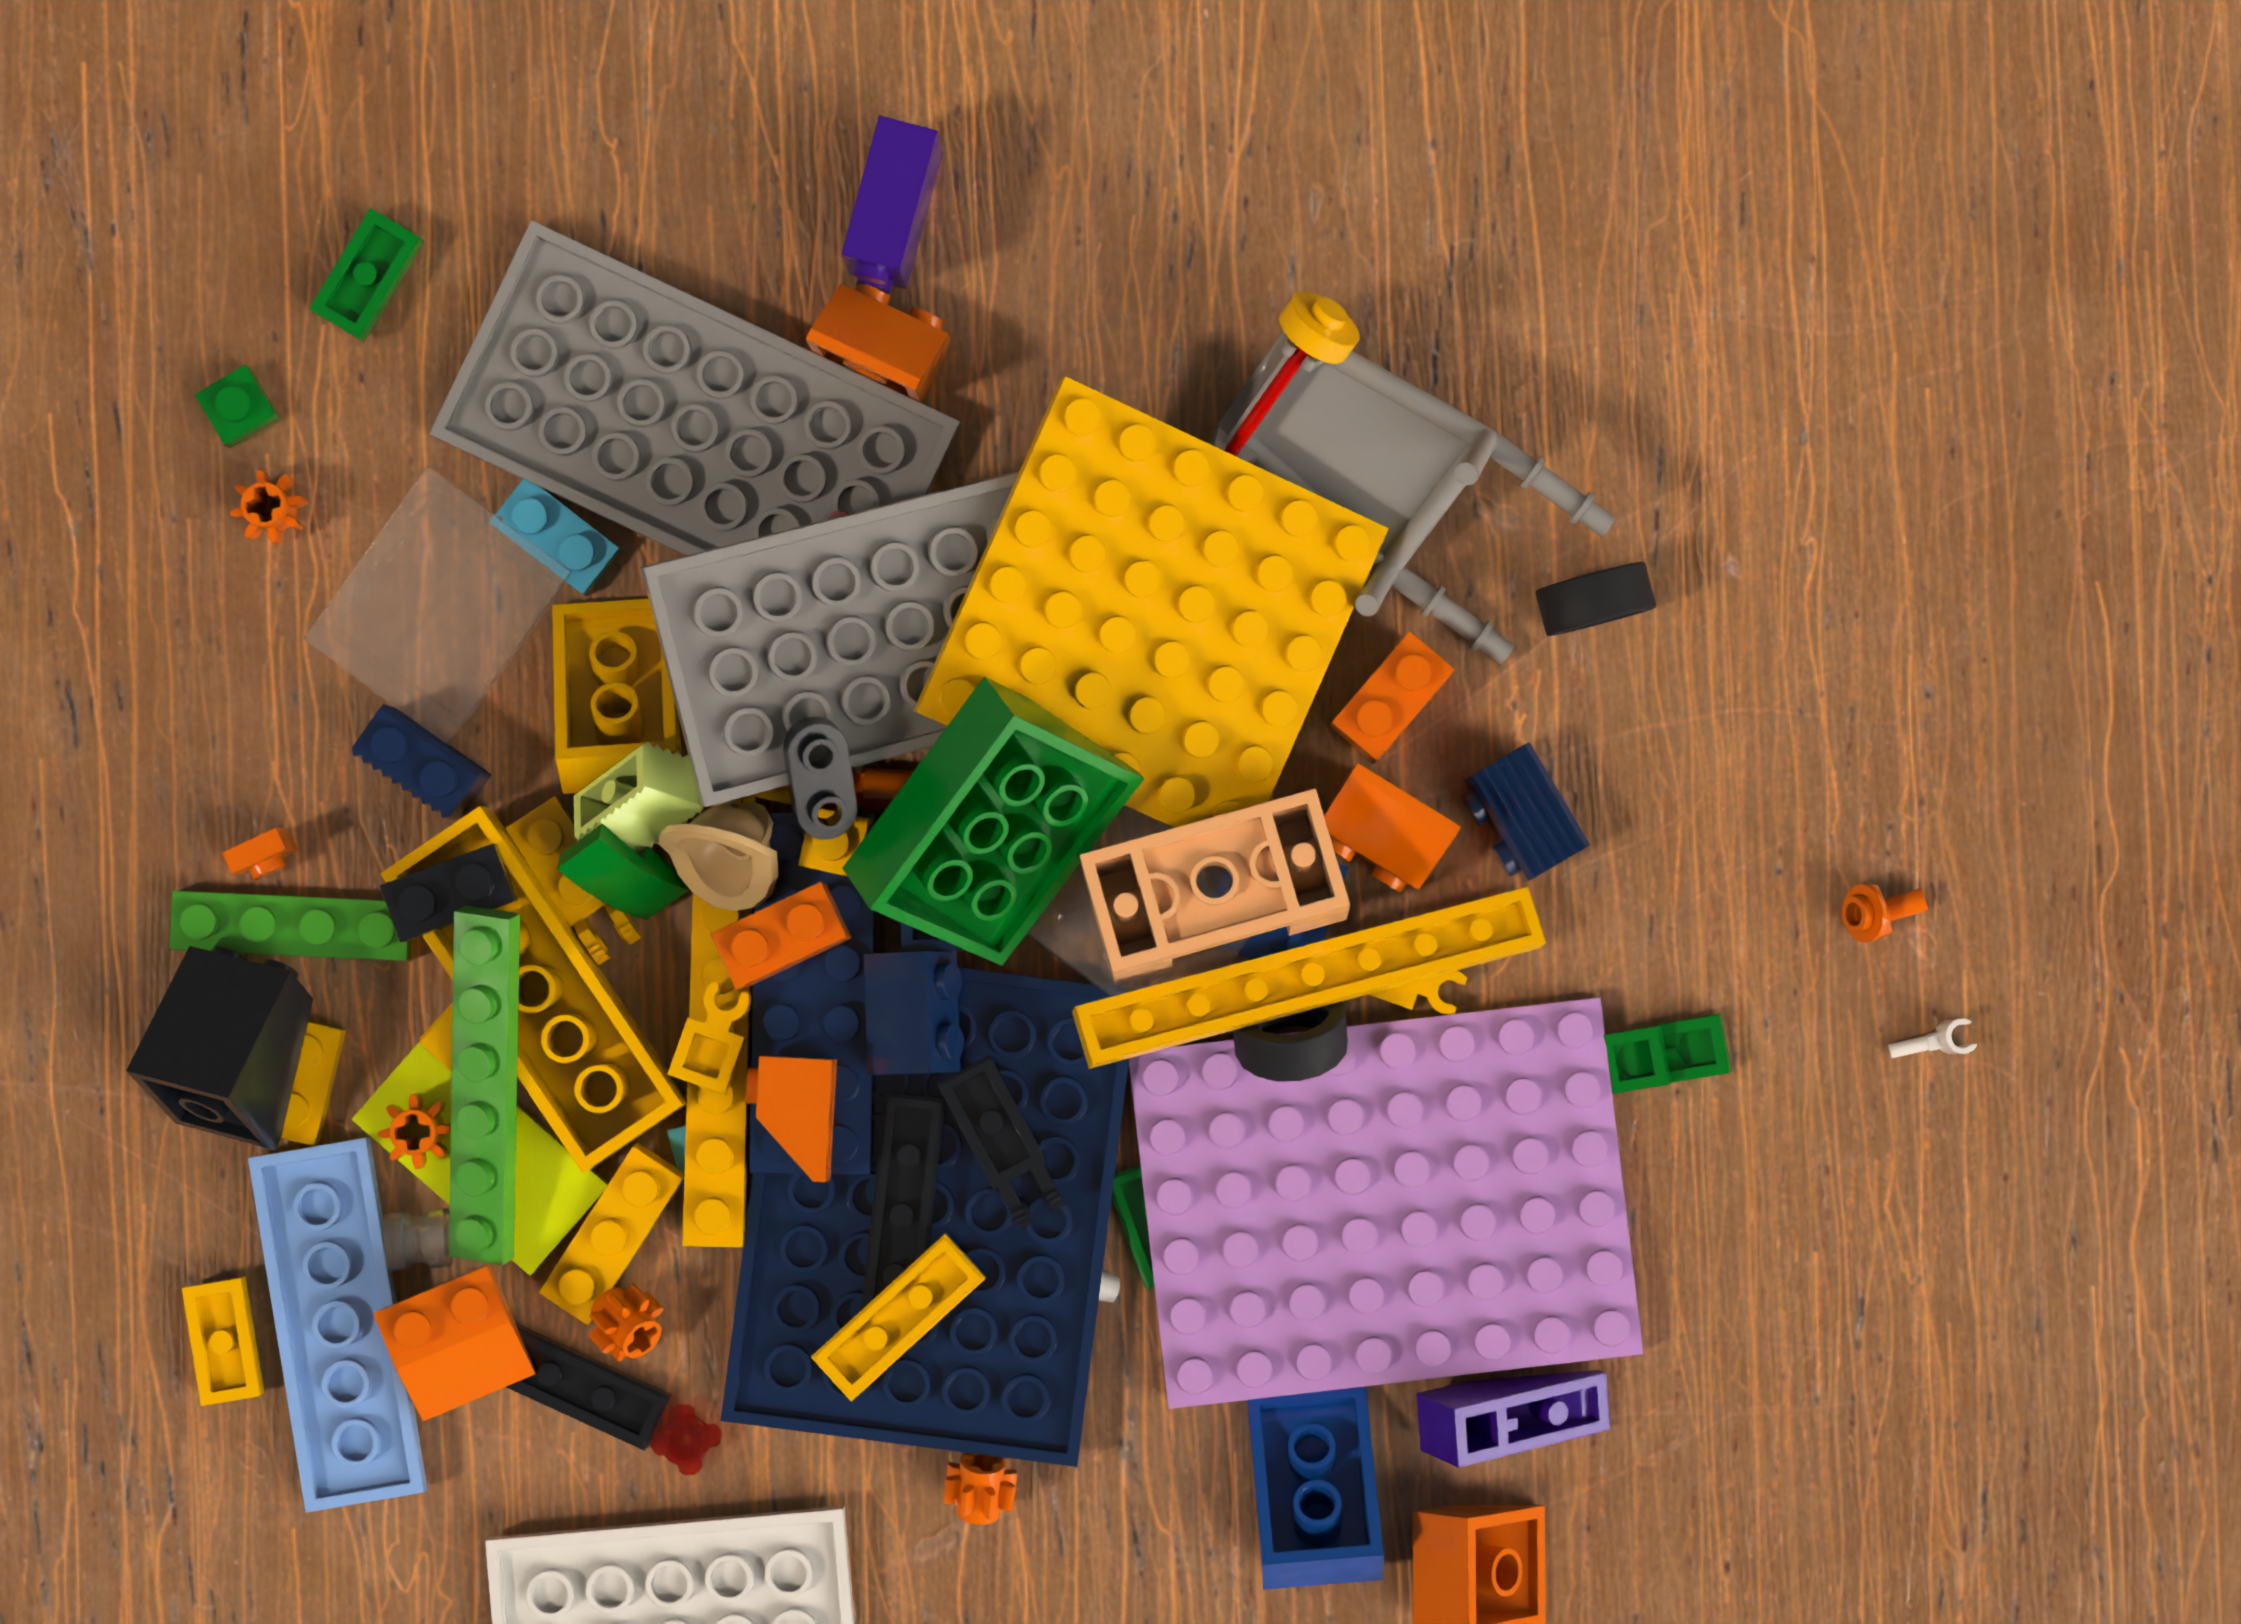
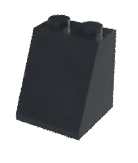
(226, 1045)

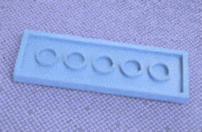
(325, 1282)

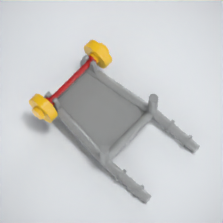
(1378, 450)

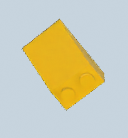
(608, 688)

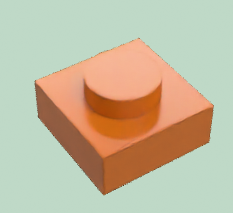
(261, 854)

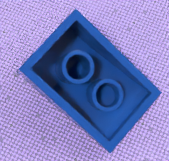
(1315, 1489)

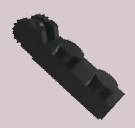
(998, 1134)

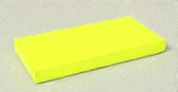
(548, 1183)

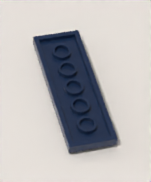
(818, 1012)

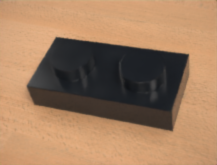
(430, 896)

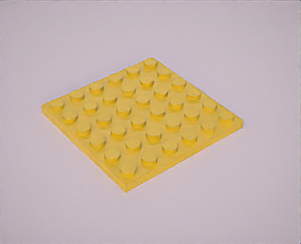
(1158, 603)

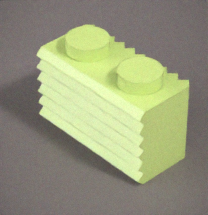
(639, 797)

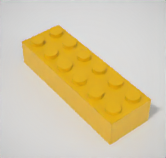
(575, 1036)

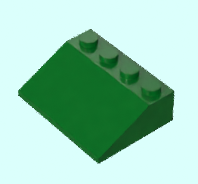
(990, 824)

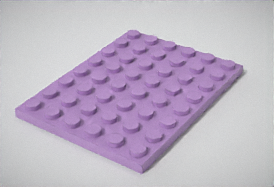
(1395, 1217)

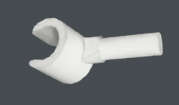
(1936, 1040)

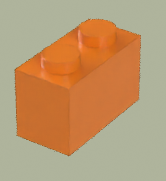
(1391, 697)
(781, 936)

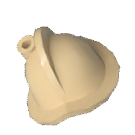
(725, 854)

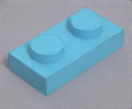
(559, 534)

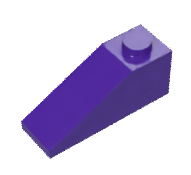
(1510, 1415)

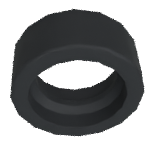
(1595, 598)
(1294, 1055)

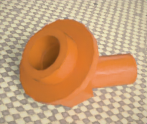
(1869, 914)

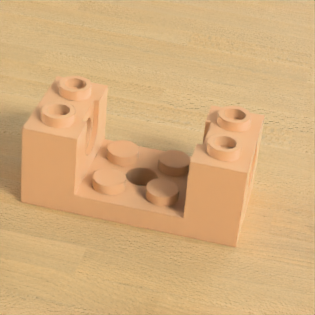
(1150, 896)

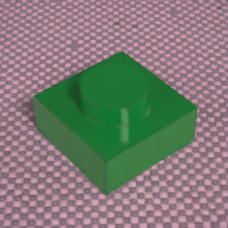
(237, 406)

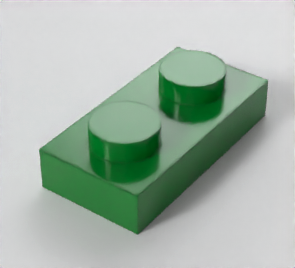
(366, 275)

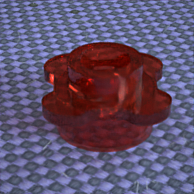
(669, 1440)

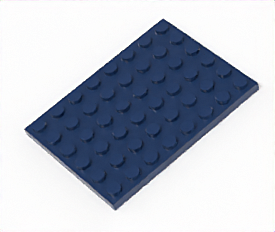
(1016, 1353)

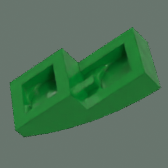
(619, 876)
(1667, 1053)

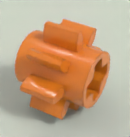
(256, 497)
(409, 1144)
(625, 1322)
(980, 1488)

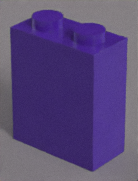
(892, 204)

